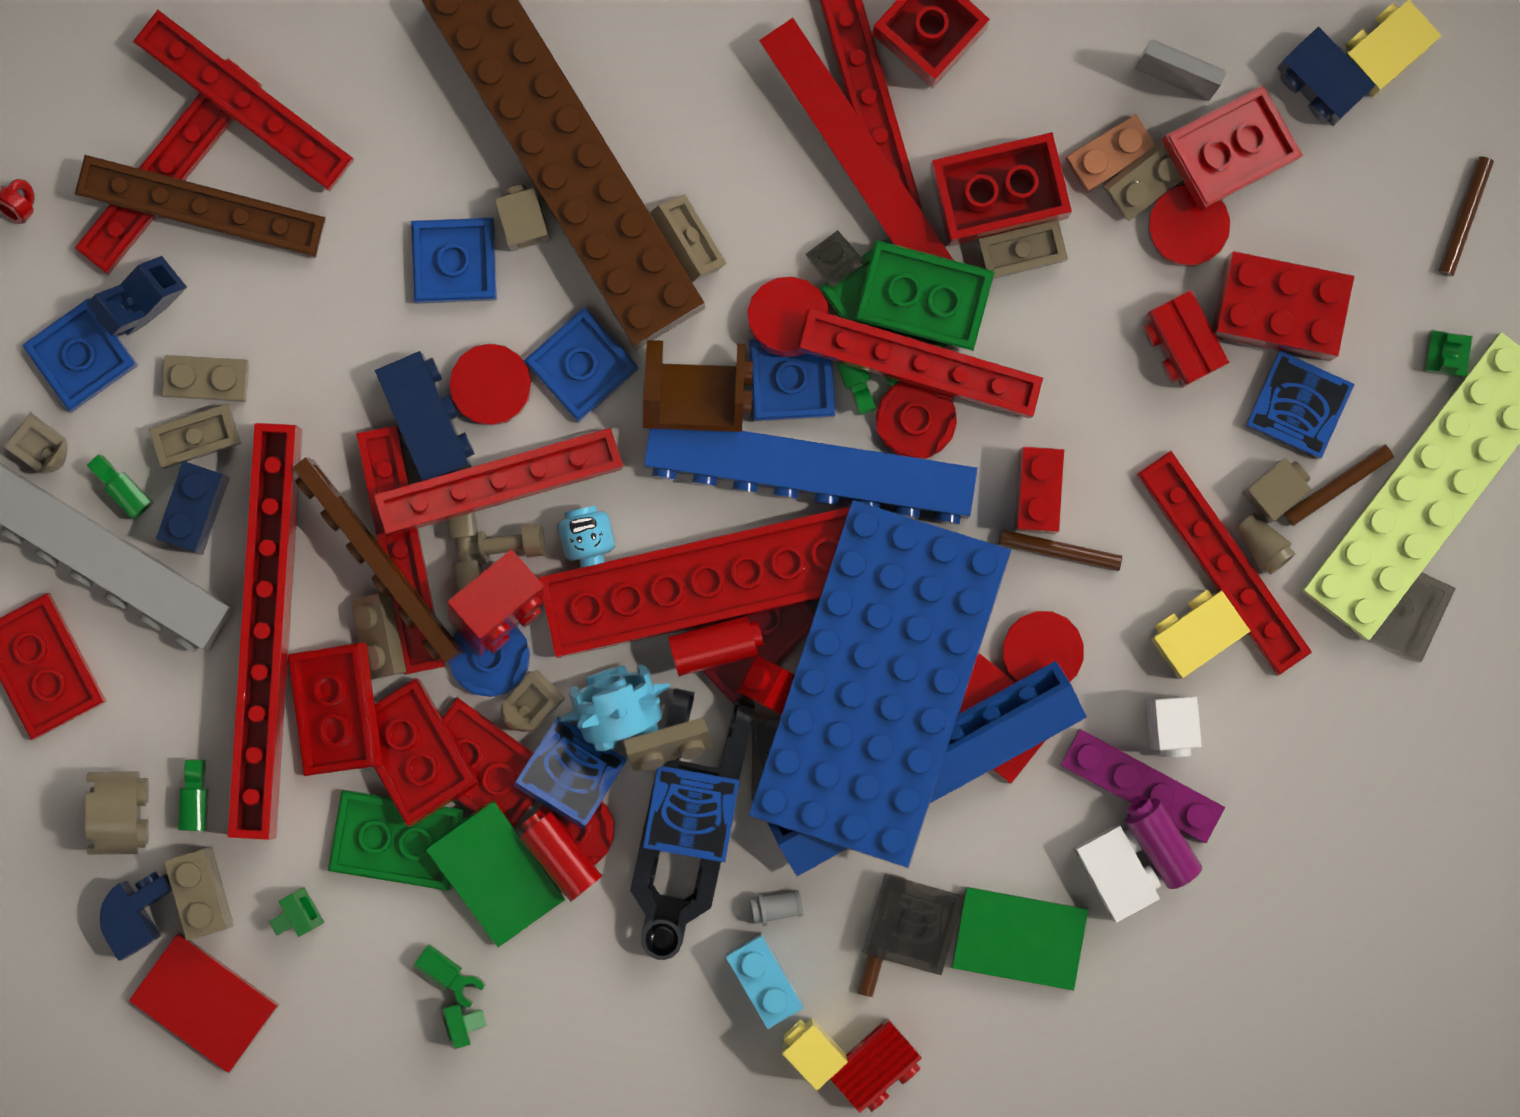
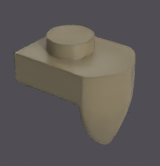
(38, 445)
(531, 703)

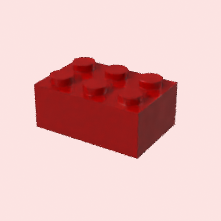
(1000, 189)
(1282, 306)

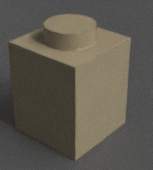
(521, 217)
(1278, 489)

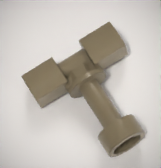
(476, 549)

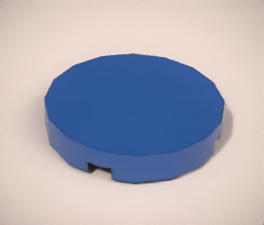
(502, 669)

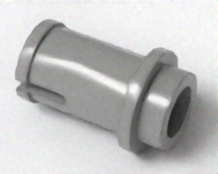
(776, 907)

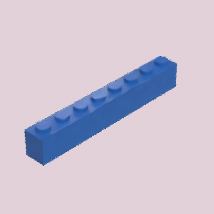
(814, 469)
(980, 742)

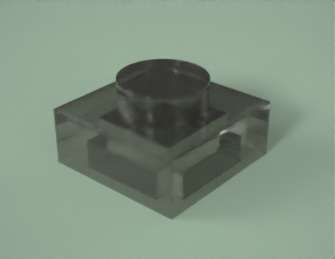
(834, 258)

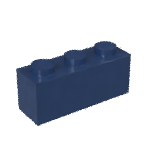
(425, 416)

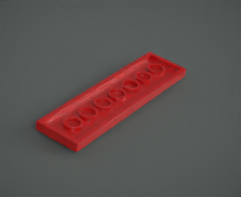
(691, 584)

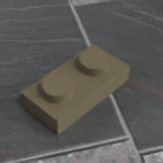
(1143, 182)
(688, 238)
(1023, 249)
(205, 378)
(195, 436)
(379, 630)
(678, 741)

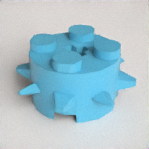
(616, 706)

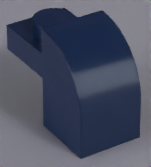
(138, 298)
(124, 916)

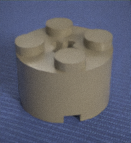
(114, 813)

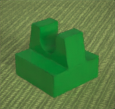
(1447, 353)
(298, 913)
(459, 1024)

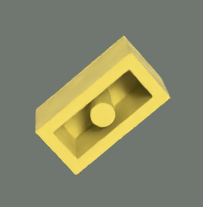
(1393, 45)
(1199, 633)
(812, 1052)

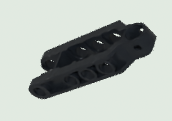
(668, 915)

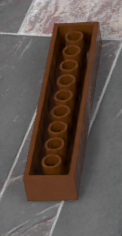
(569, 164)

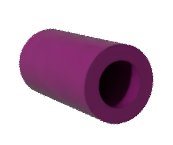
(1162, 842)

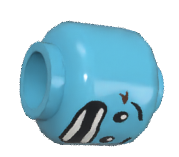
(586, 535)

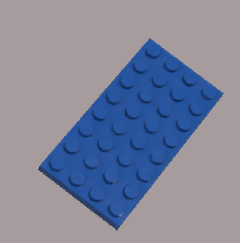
(880, 683)

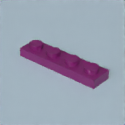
(1134, 779)

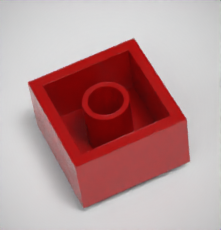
(930, 34)
(496, 604)

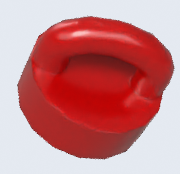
(13, 204)

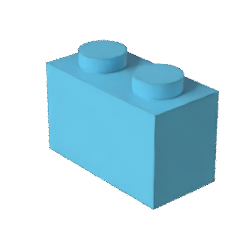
(764, 980)

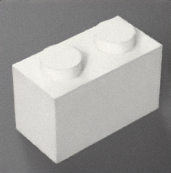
(1173, 726)
(1117, 872)

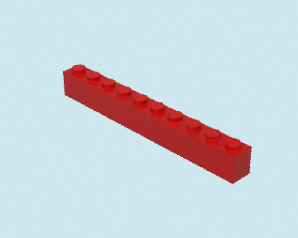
(265, 632)

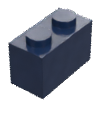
(1324, 77)
(192, 507)

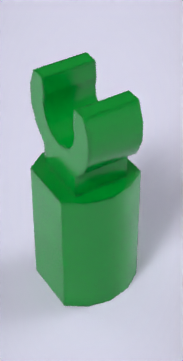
(857, 380)
(120, 487)
(193, 798)
(446, 974)

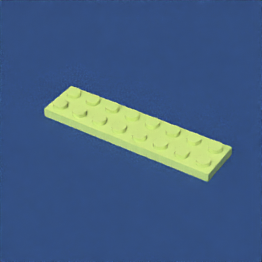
(1424, 495)

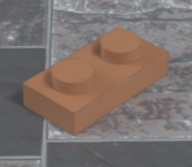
(1110, 153)

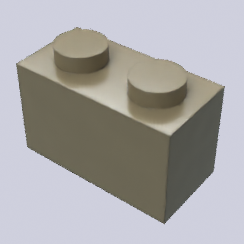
(199, 893)

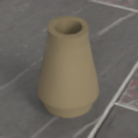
(1265, 544)

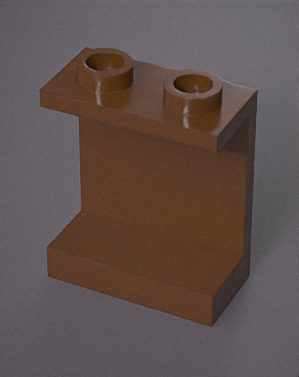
(695, 394)

